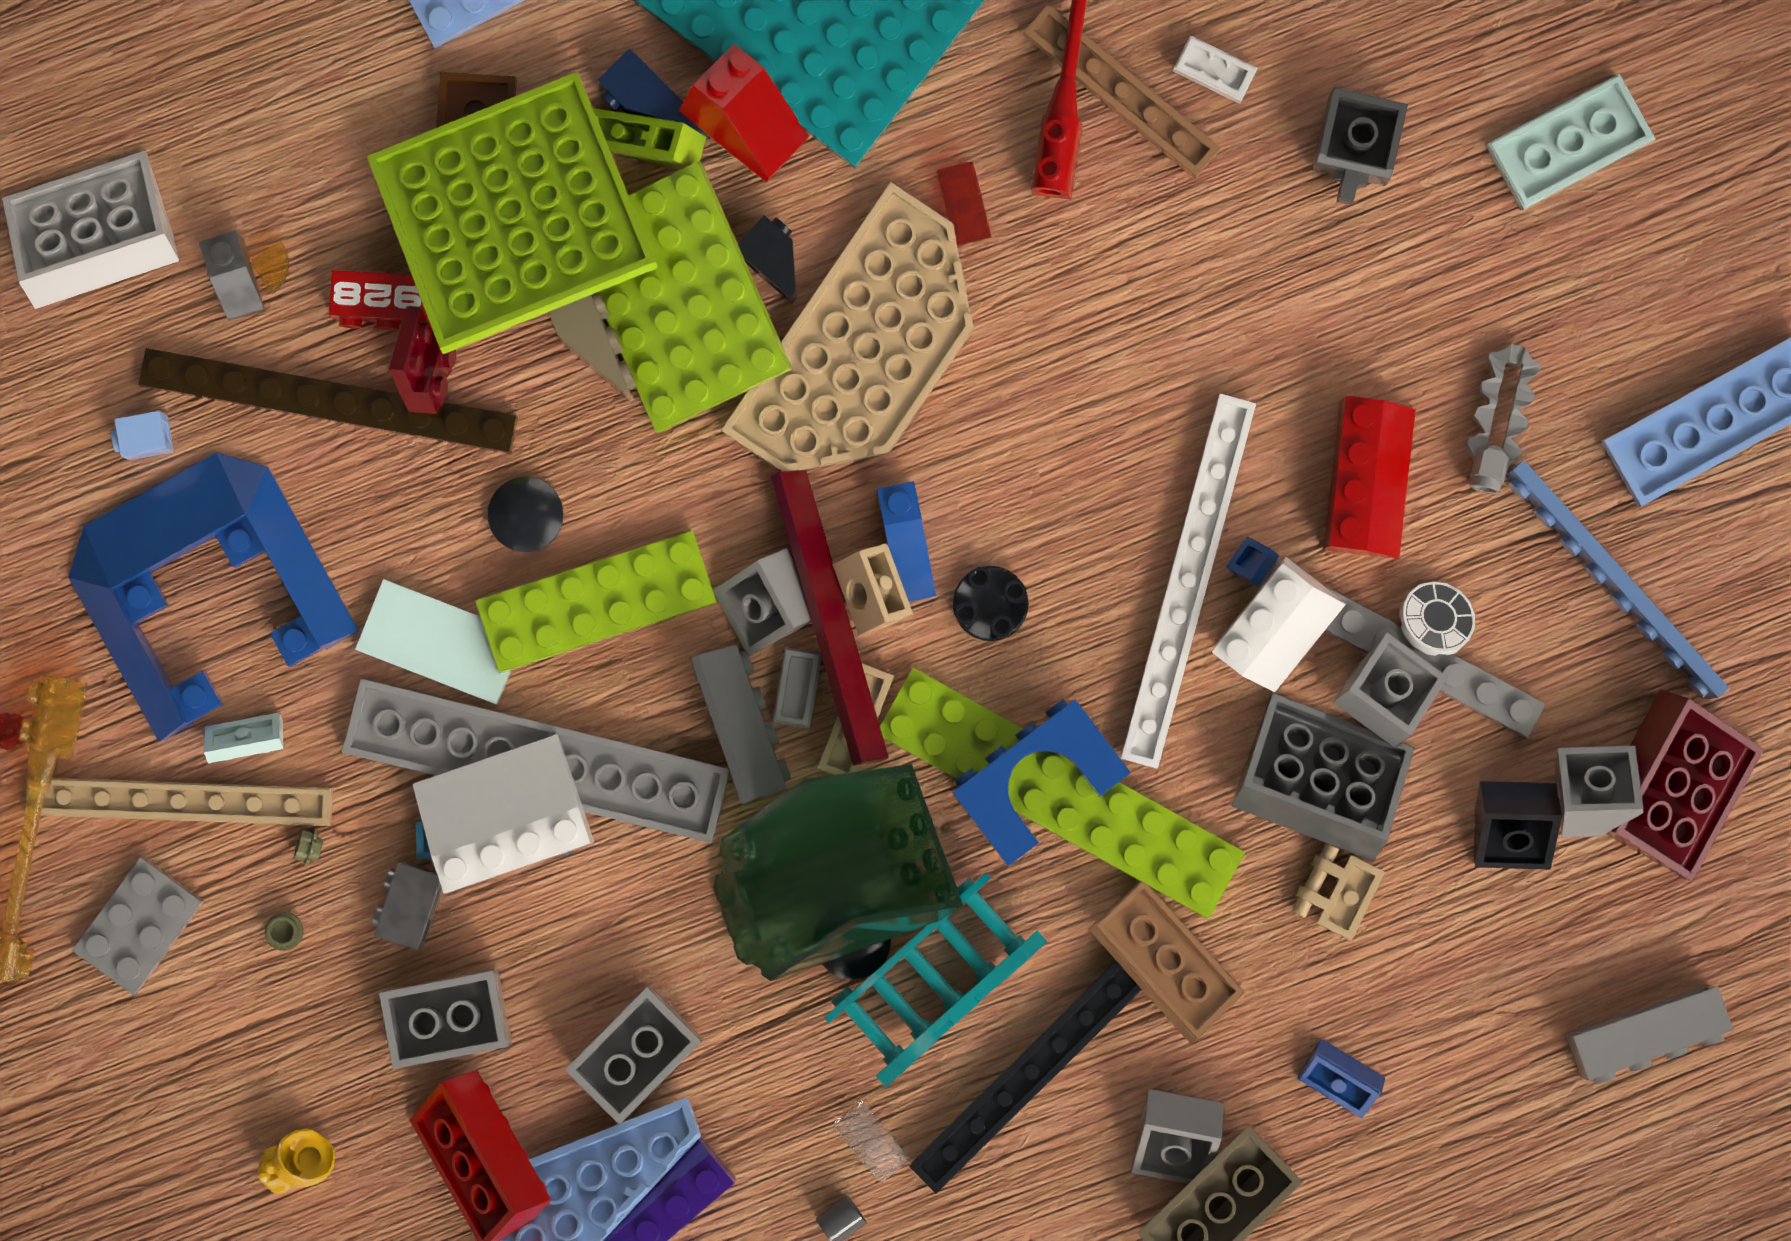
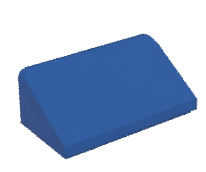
(1341, 1078)

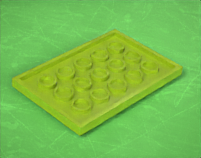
(697, 320)

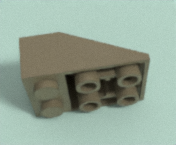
(585, 334)

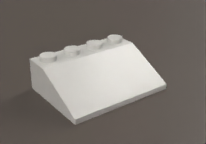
(89, 230)
(501, 814)

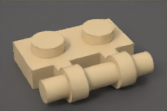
(1349, 896)

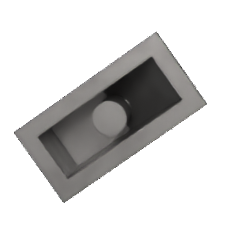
(232, 275)

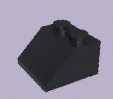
(1516, 825)

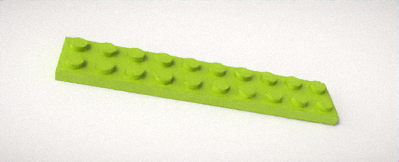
(1051, 792)

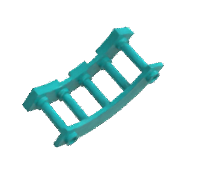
(955, 1003)

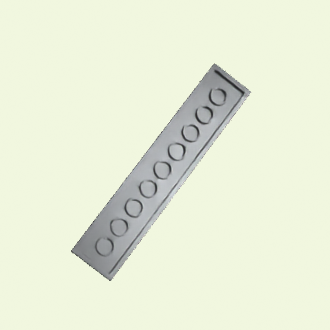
(609, 775)

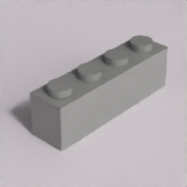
(1649, 1033)

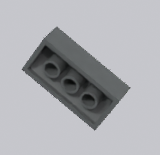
(739, 723)

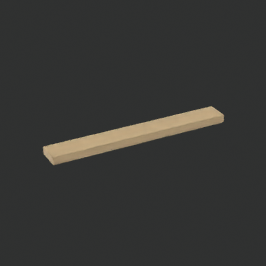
(188, 801)

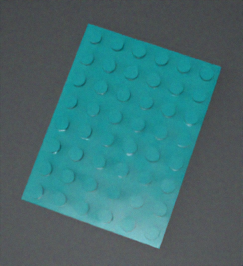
(834, 61)

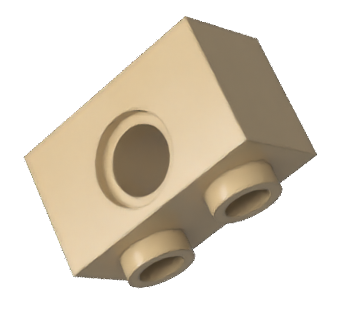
(872, 589)

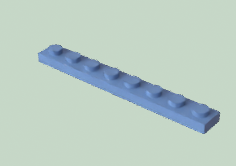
(1626, 593)

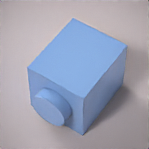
(142, 435)

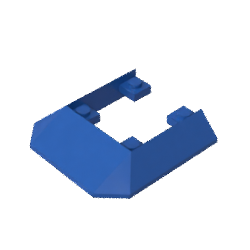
(208, 500)

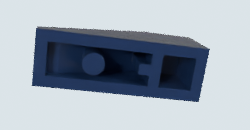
(640, 91)

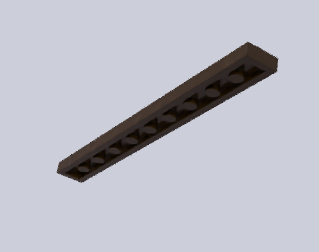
(324, 400)

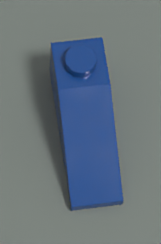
(907, 539)

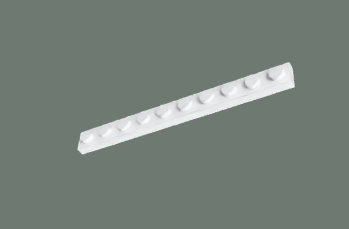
(1188, 581)

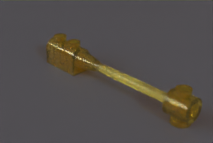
(48, 736)

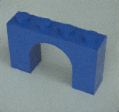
(1065, 733)

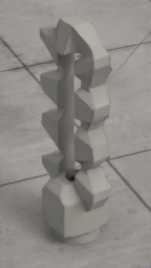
(1492, 461)

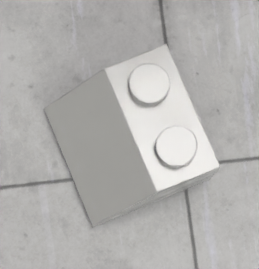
(765, 601)
(1390, 690)
(1597, 789)
(1177, 1136)

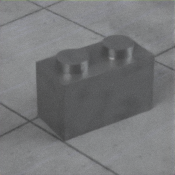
(408, 905)

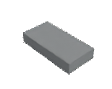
(797, 688)

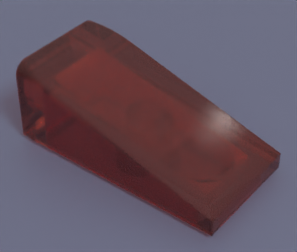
(963, 202)

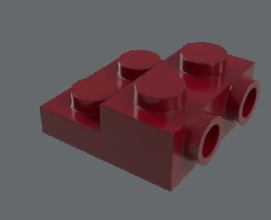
(419, 364)

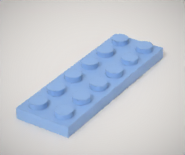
(1704, 426)

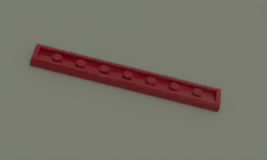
(829, 617)

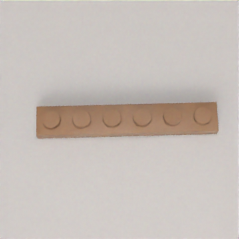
(1125, 94)

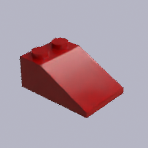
(745, 113)

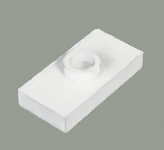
(1215, 69)

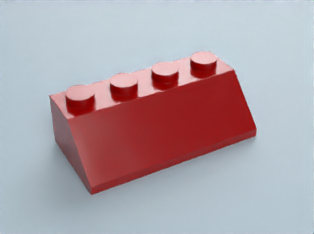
(1369, 477)
(479, 1157)

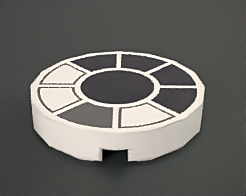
(1437, 618)

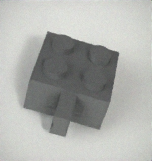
(1359, 140)

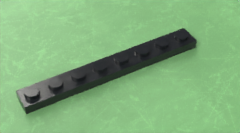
(1025, 1077)

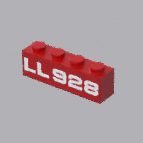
(372, 299)

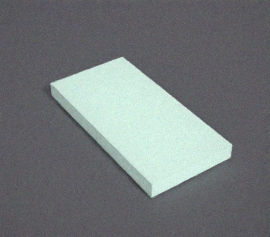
(1570, 142)
(432, 641)

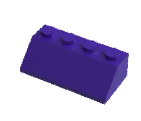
(677, 1197)

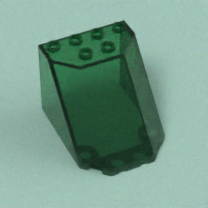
(833, 871)

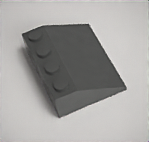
(1323, 777)

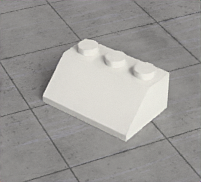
(1278, 626)

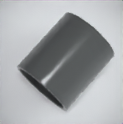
(841, 1220)

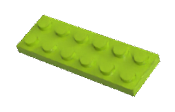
(596, 602)

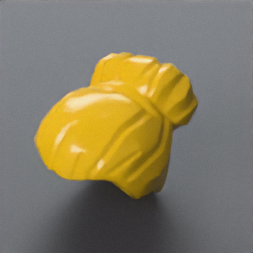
(297, 1161)

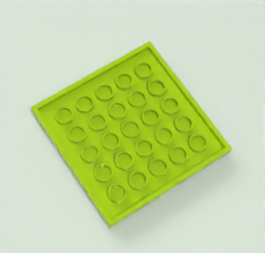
(511, 212)

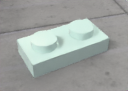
(243, 737)

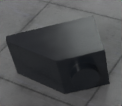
(771, 255)

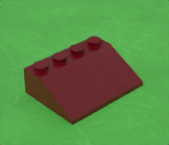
(1688, 782)

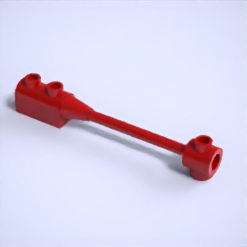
(1060, 125)

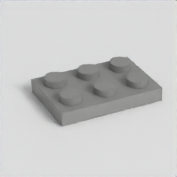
(138, 926)

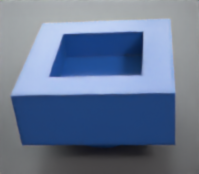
(1252, 561)

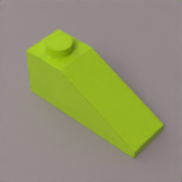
(651, 139)

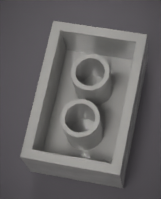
(445, 1019)
(634, 1054)

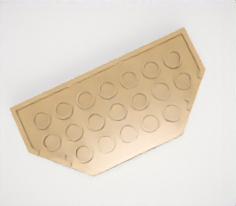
(864, 344)

